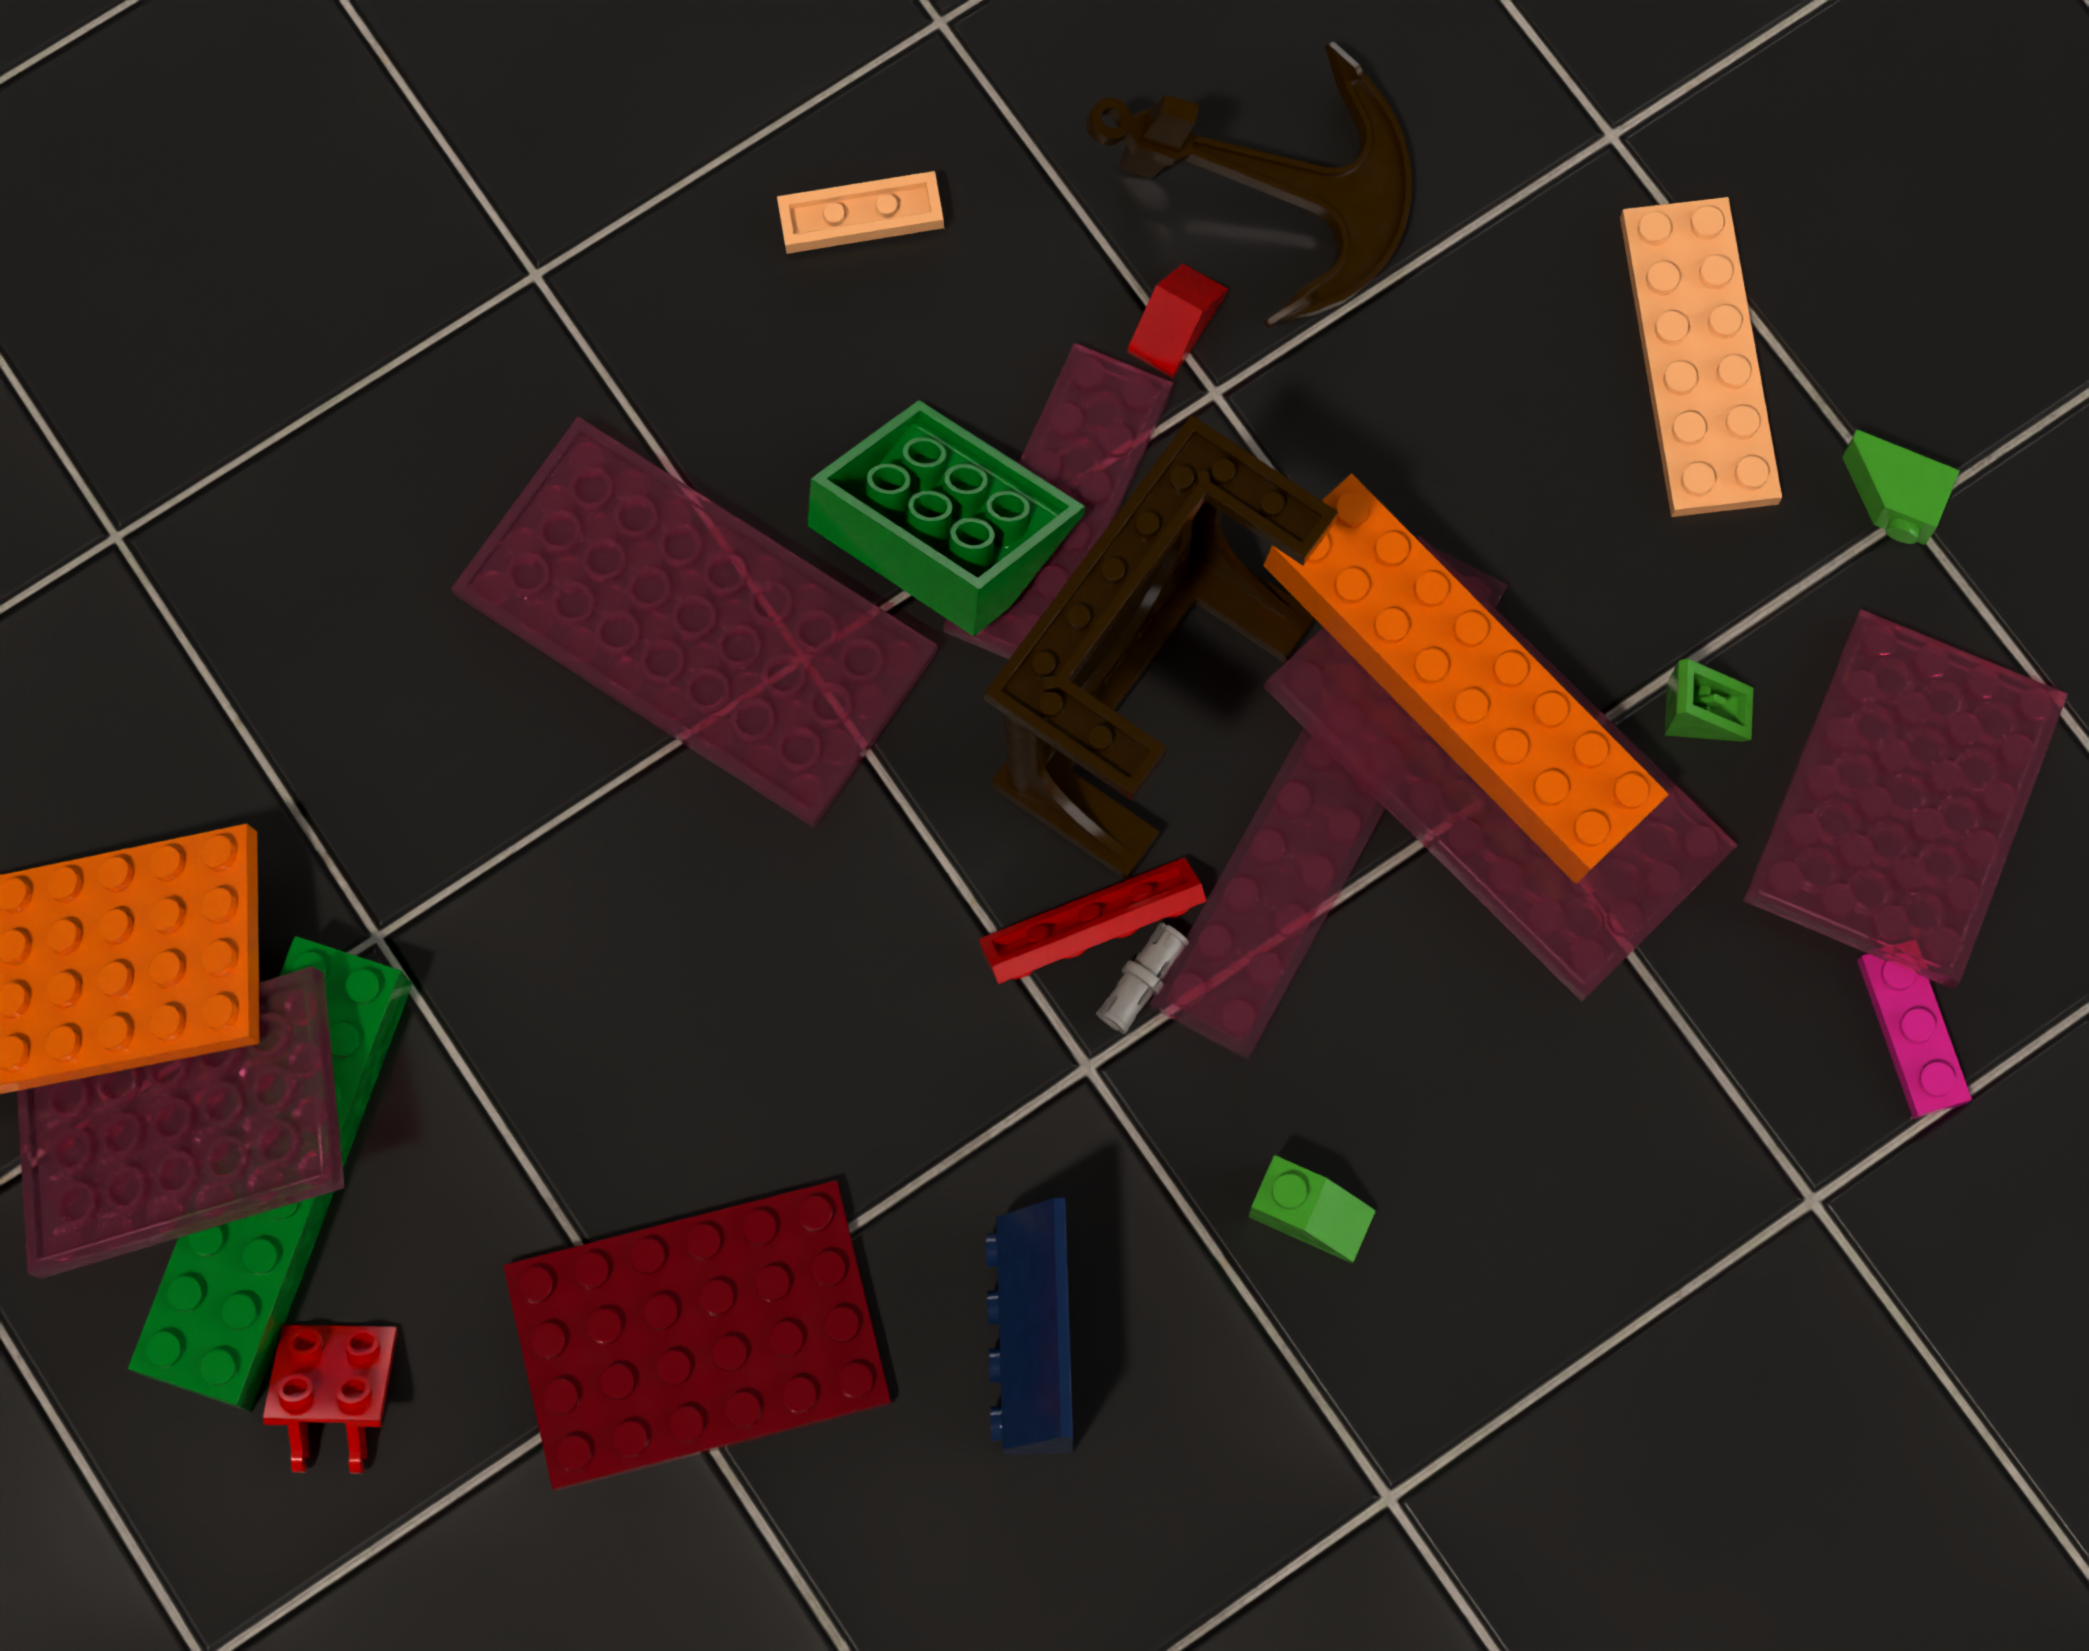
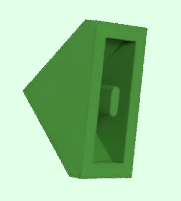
(1707, 704)

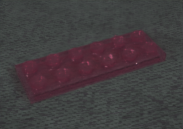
(1090, 450)

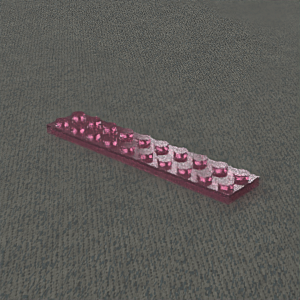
(1278, 889)

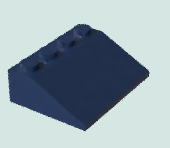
(1032, 1330)

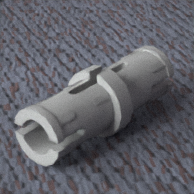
(1142, 978)

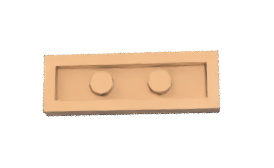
(860, 212)

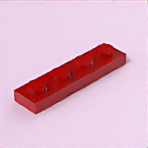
(1092, 920)

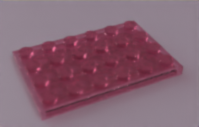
(1906, 799)
(183, 1140)

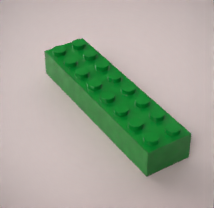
(237, 1281)

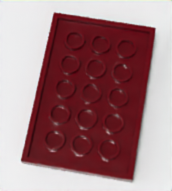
(696, 1335)

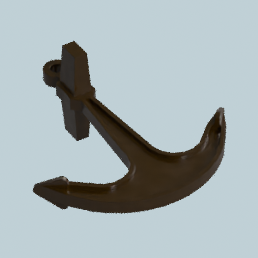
(1360, 202)

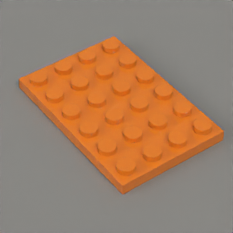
(129, 958)

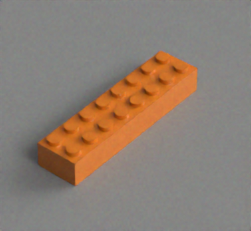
(1469, 683)

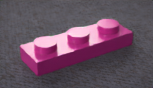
(1915, 1037)

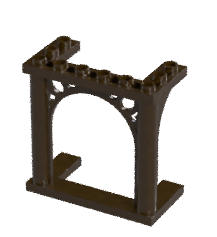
(1117, 616)

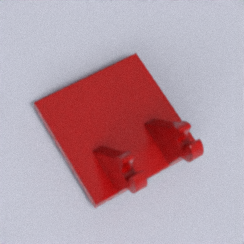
(330, 1378)

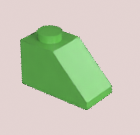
(1899, 487)
(1311, 1209)

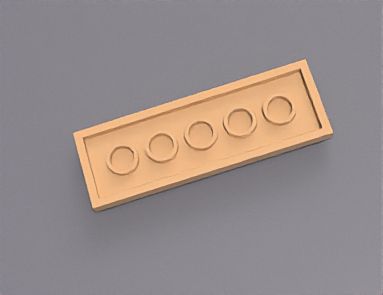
(1700, 357)

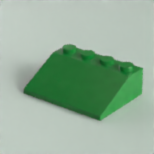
(942, 515)

